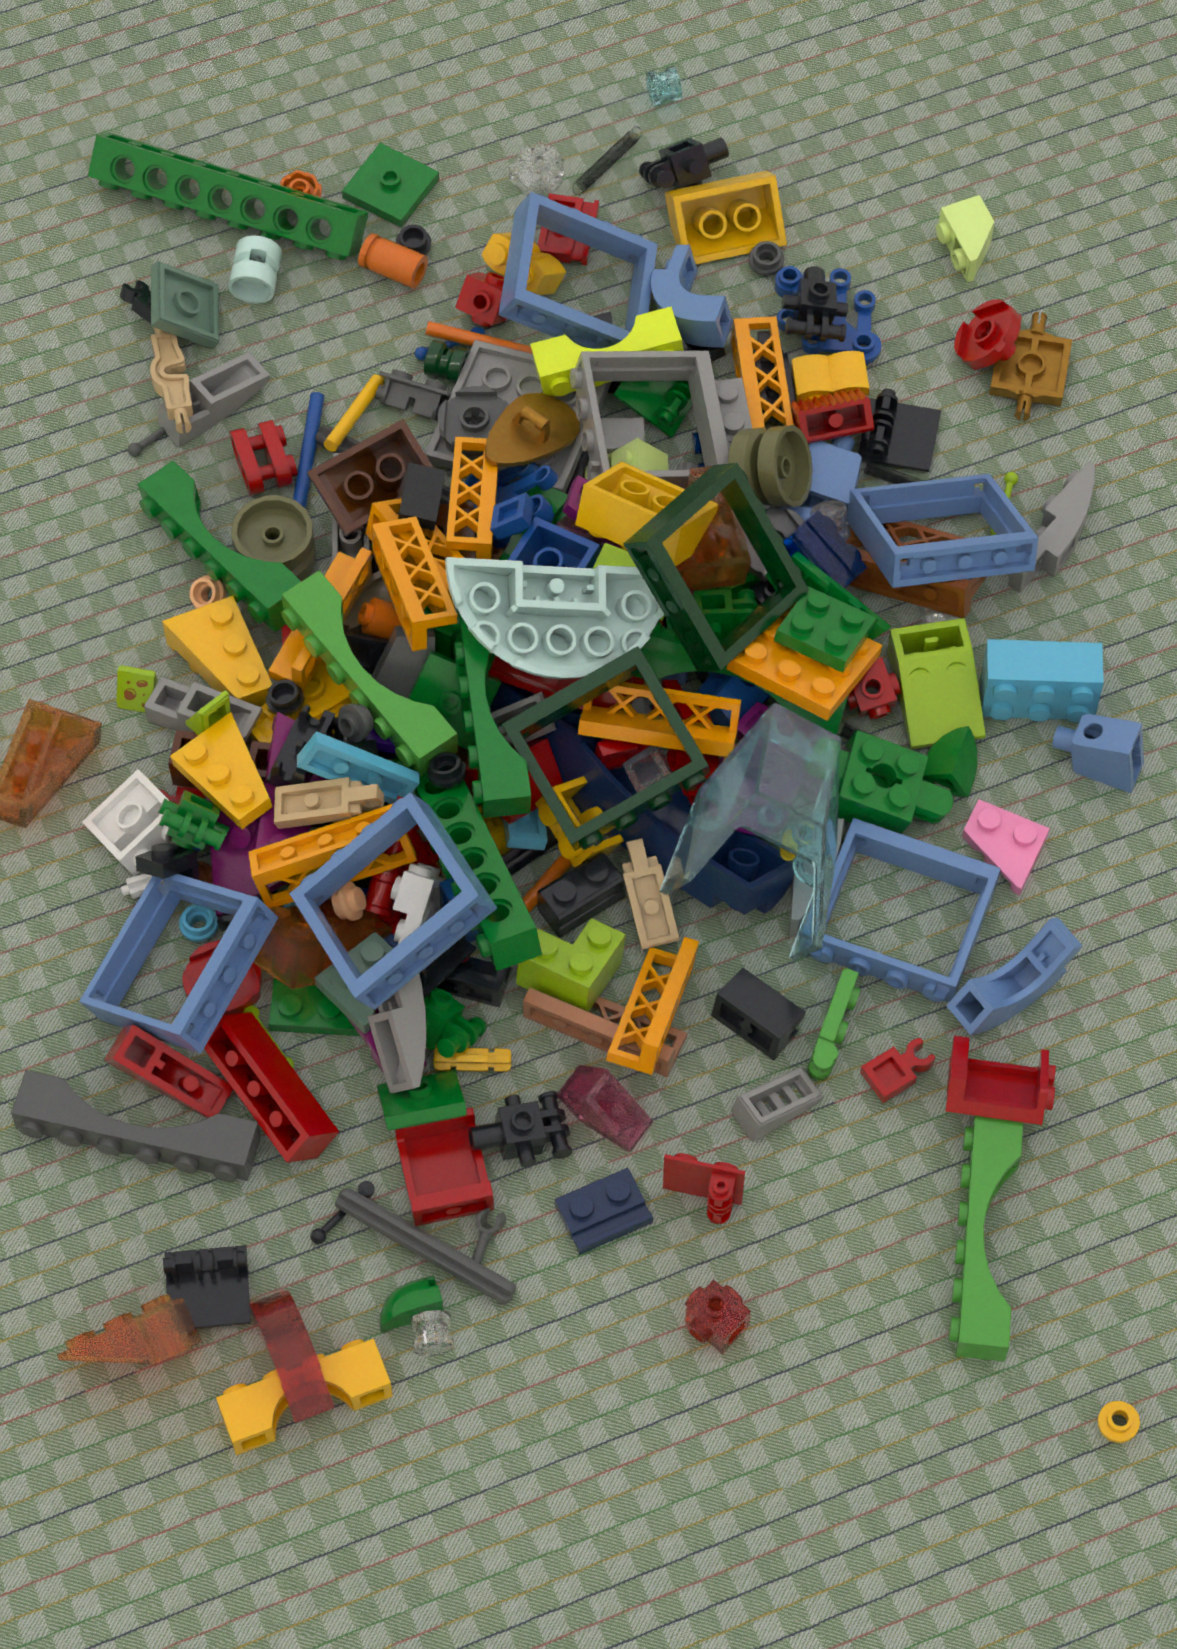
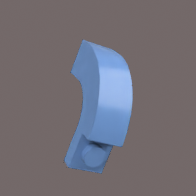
(700, 318)
(1019, 983)

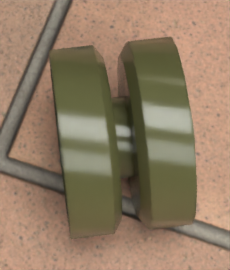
(775, 463)
(276, 531)

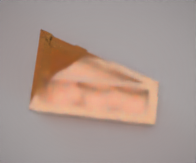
(722, 552)
(42, 758)

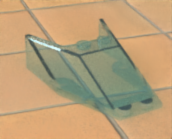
(782, 788)

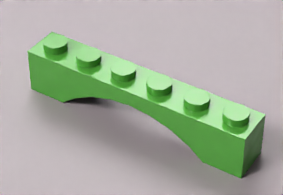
(412, 726)
(983, 1313)

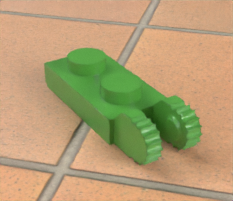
(833, 1027)

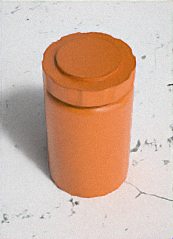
(393, 260)

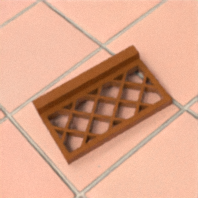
(945, 597)

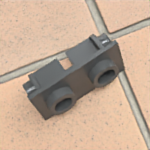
(401, 388)

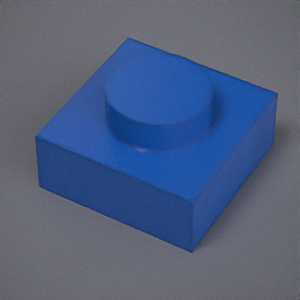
(512, 516)

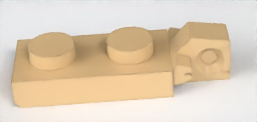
(324, 802)
(649, 907)

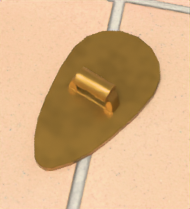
(531, 430)

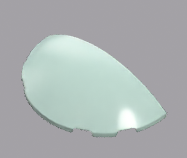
(551, 616)

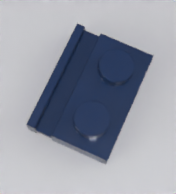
(603, 1211)

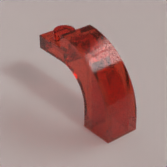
(291, 1354)

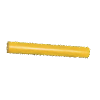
(353, 413)

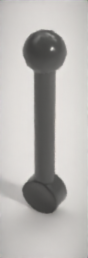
(135, 449)

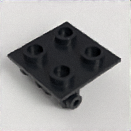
(901, 433)
(211, 1284)

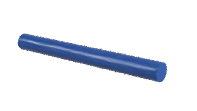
(308, 448)

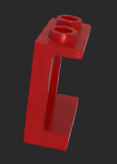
(999, 1088)
(442, 1170)

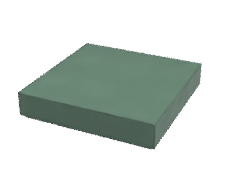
(184, 305)

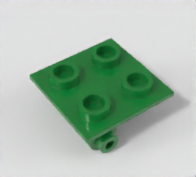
(659, 402)

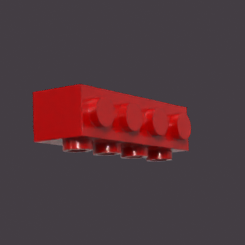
(270, 1088)

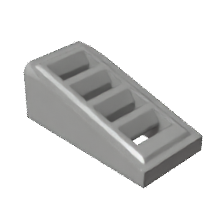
(755, 1116)

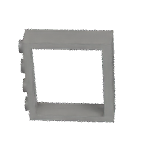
(649, 366)

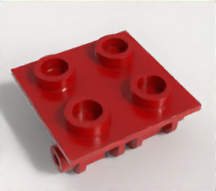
(718, 1182)

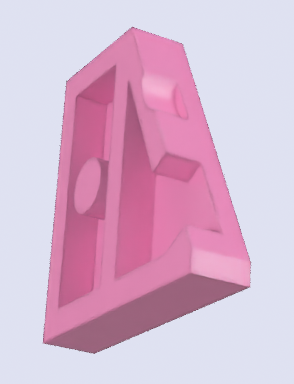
(1005, 841)

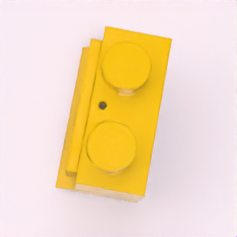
(565, 793)

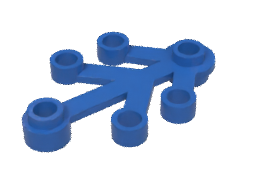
(853, 337)
(530, 477)

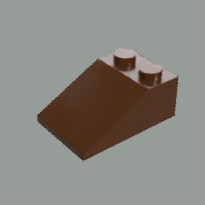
(367, 474)

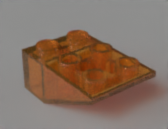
(295, 953)
(146, 1339)

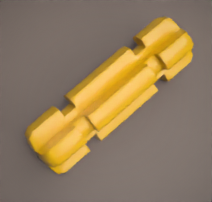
(475, 1060)

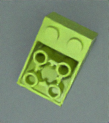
(936, 680)

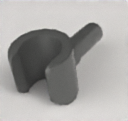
(486, 1232)

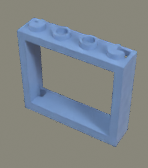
(552, 316)
(1007, 552)
(925, 860)
(425, 942)
(217, 981)

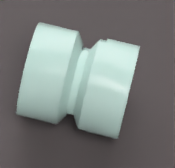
(255, 269)

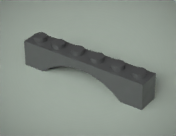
(213, 1145)

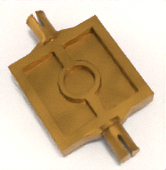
(1035, 370)

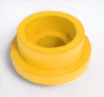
(1116, 1433)

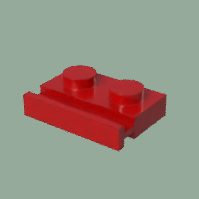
(563, 247)

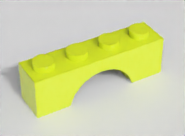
(557, 355)

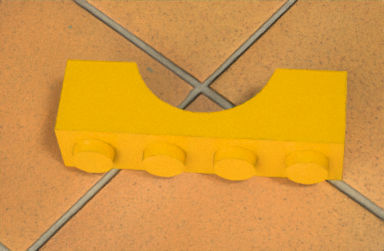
(254, 1410)

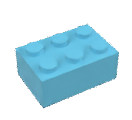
(1041, 679)

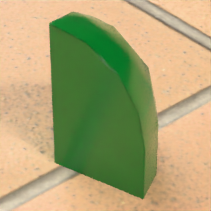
(953, 762)
(408, 1301)

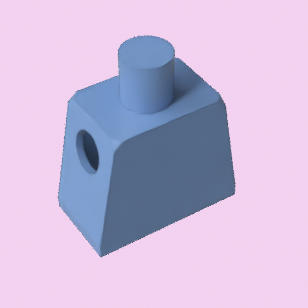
(834, 471)
(1104, 749)

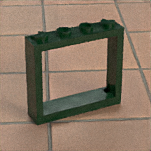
(671, 590)
(576, 695)

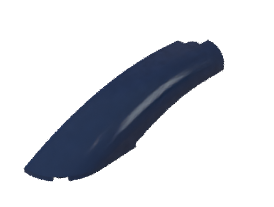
(742, 871)

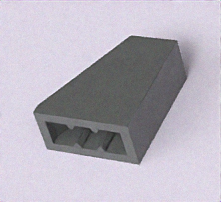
(399, 665)

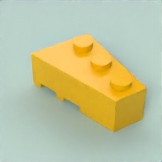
(220, 650)

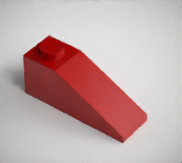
(168, 1071)

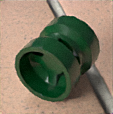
(444, 361)

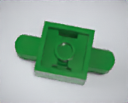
(894, 798)

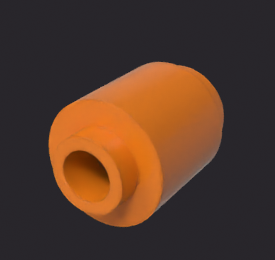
(378, 618)

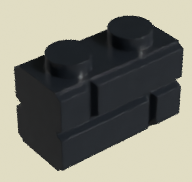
(580, 894)

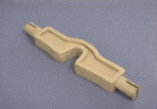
(168, 378)

